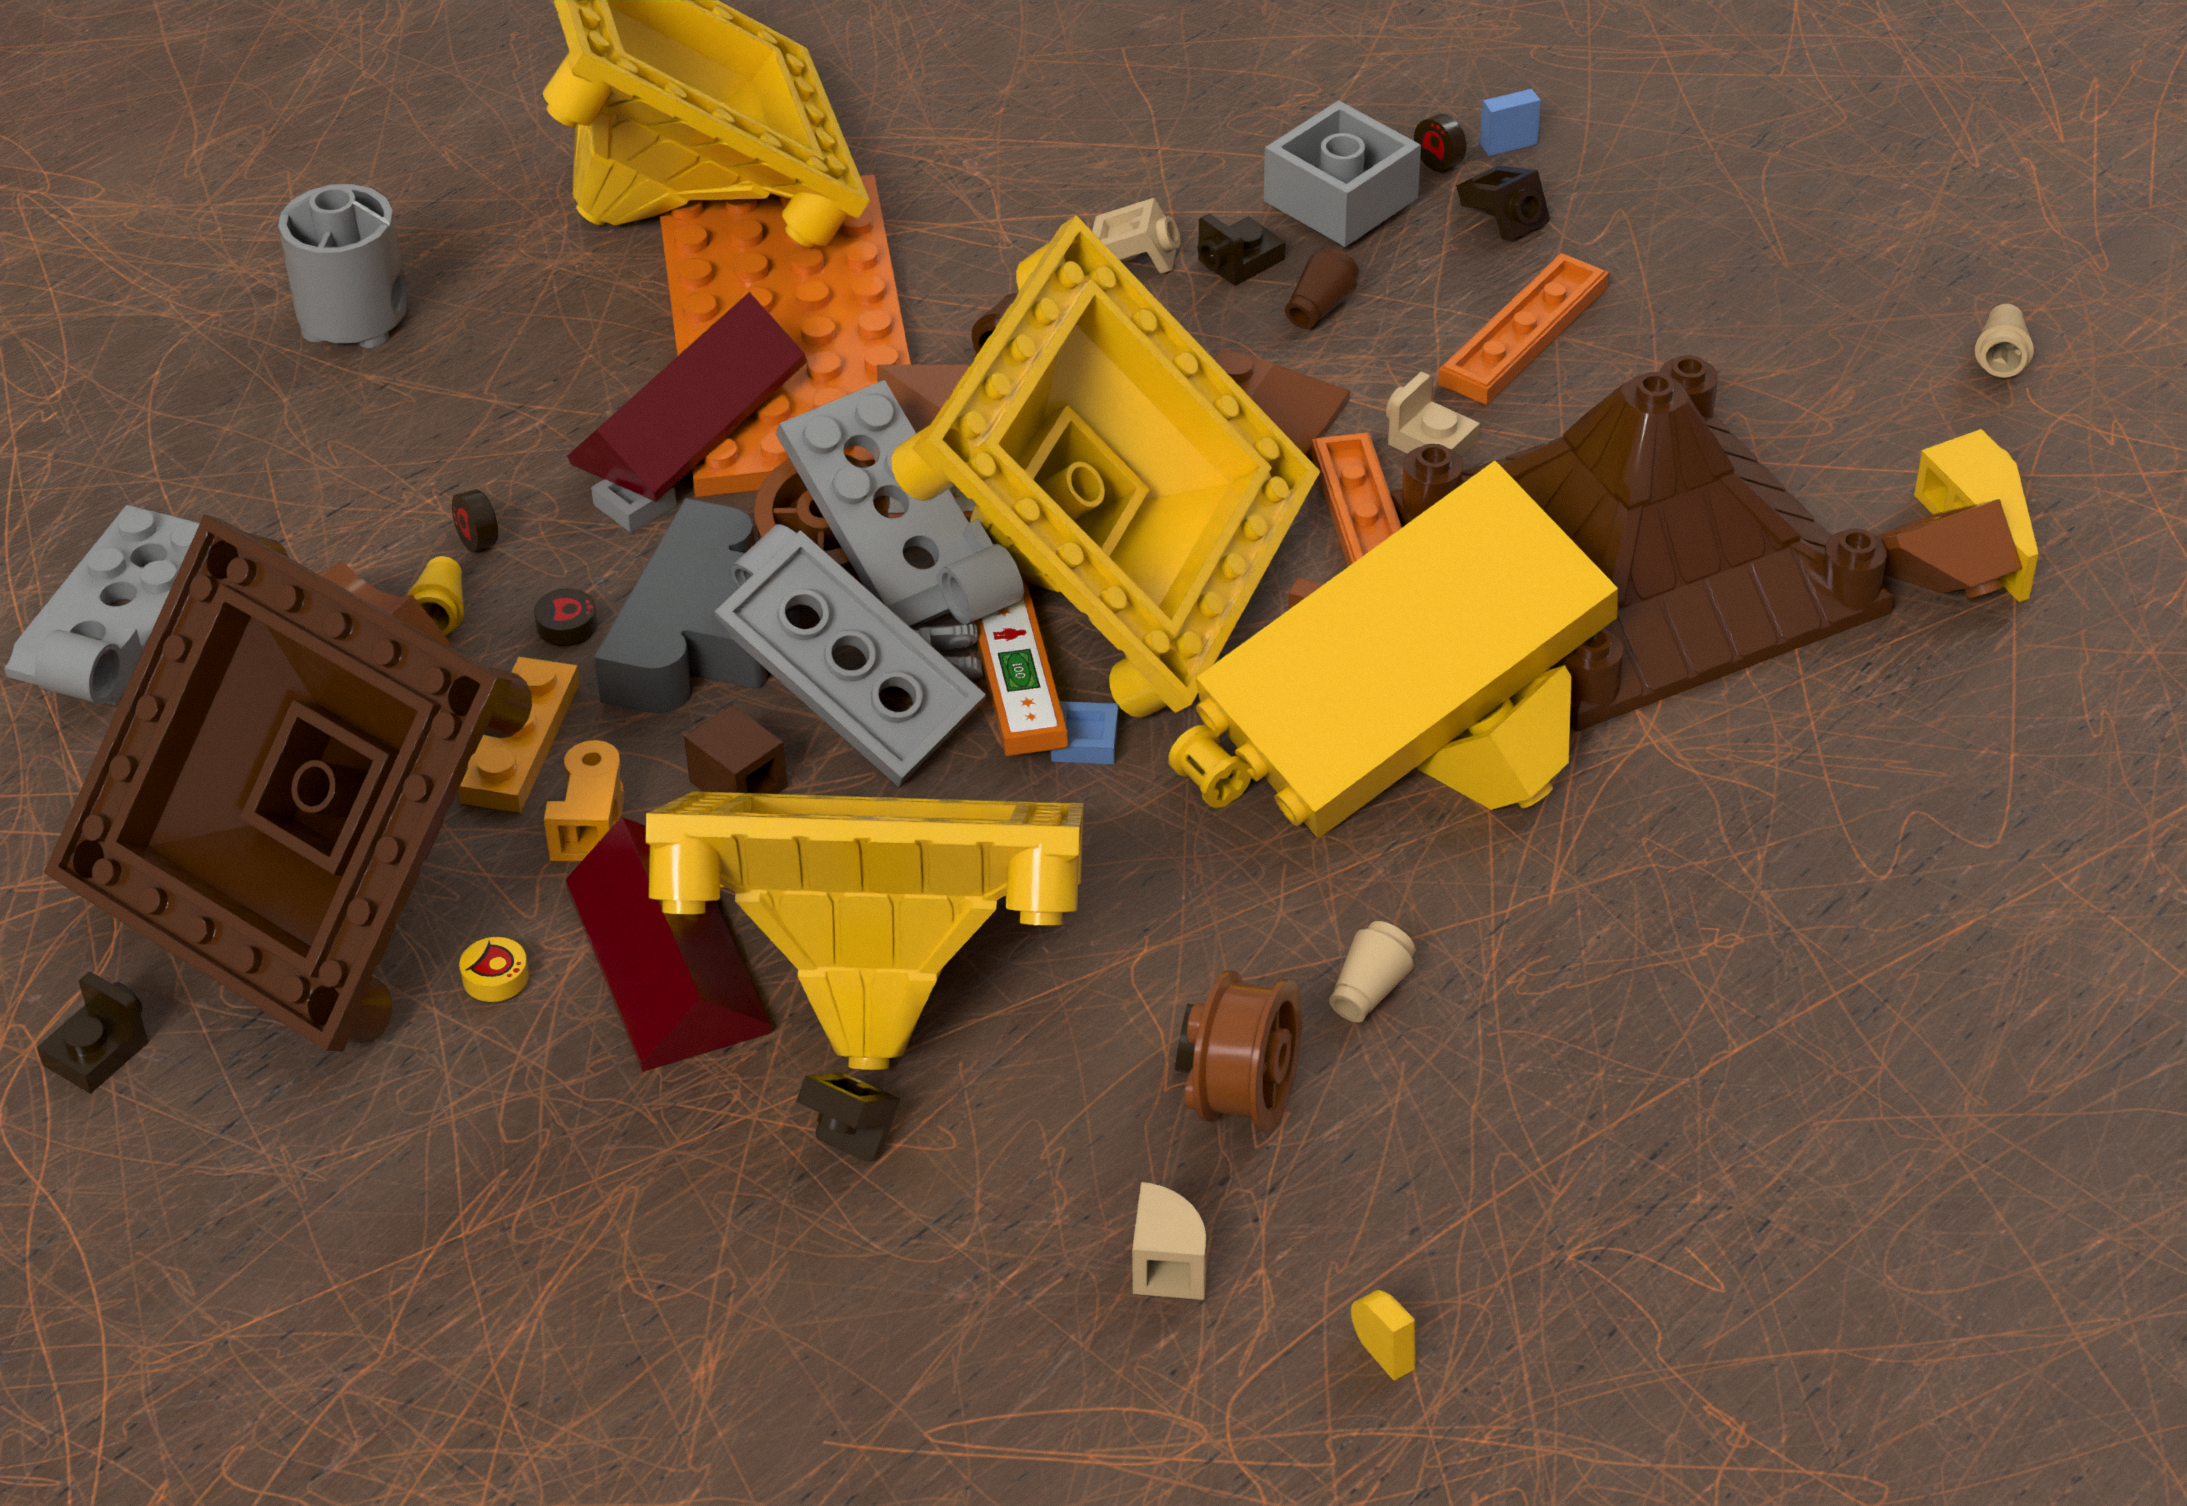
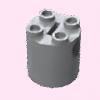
(343, 264)

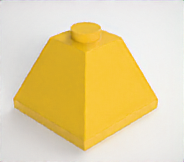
(1512, 748)

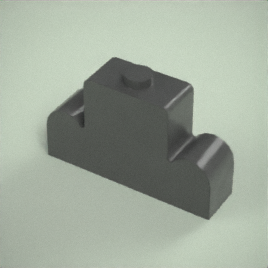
(669, 617)

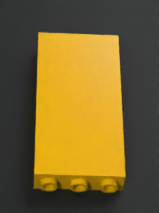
(1405, 649)

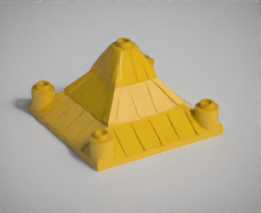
(697, 108)
(1115, 466)
(866, 889)

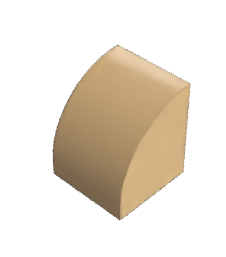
(1168, 1246)

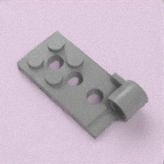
(793, 570)
(968, 570)
(62, 642)

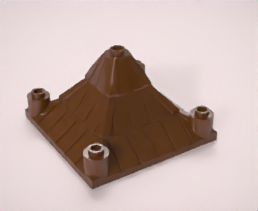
(1691, 532)
(279, 782)

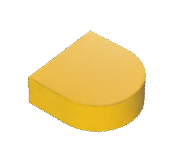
(1386, 1332)

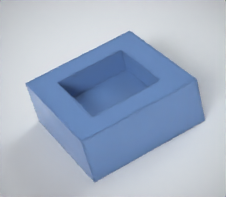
(1510, 122)
(1090, 733)

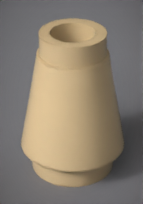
(2004, 342)
(1372, 969)

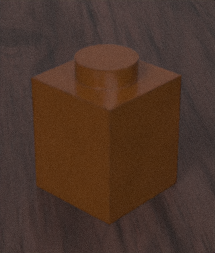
(735, 755)

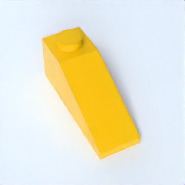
(1975, 472)

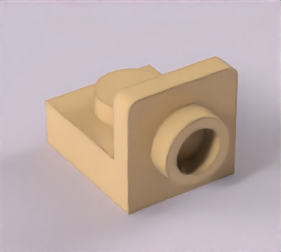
(1140, 230)
(1419, 421)

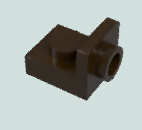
(1511, 195)
(1239, 249)
(97, 1036)
(850, 1113)

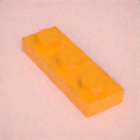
(507, 768)

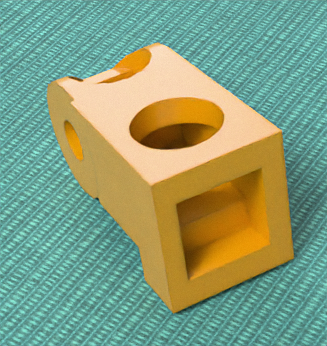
(591, 801)

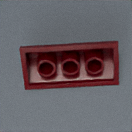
(692, 402)
(667, 973)

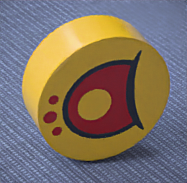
(494, 969)

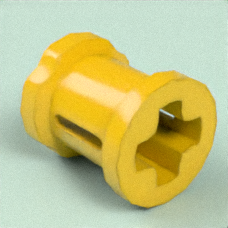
(1209, 766)

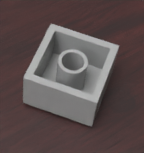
(1341, 173)

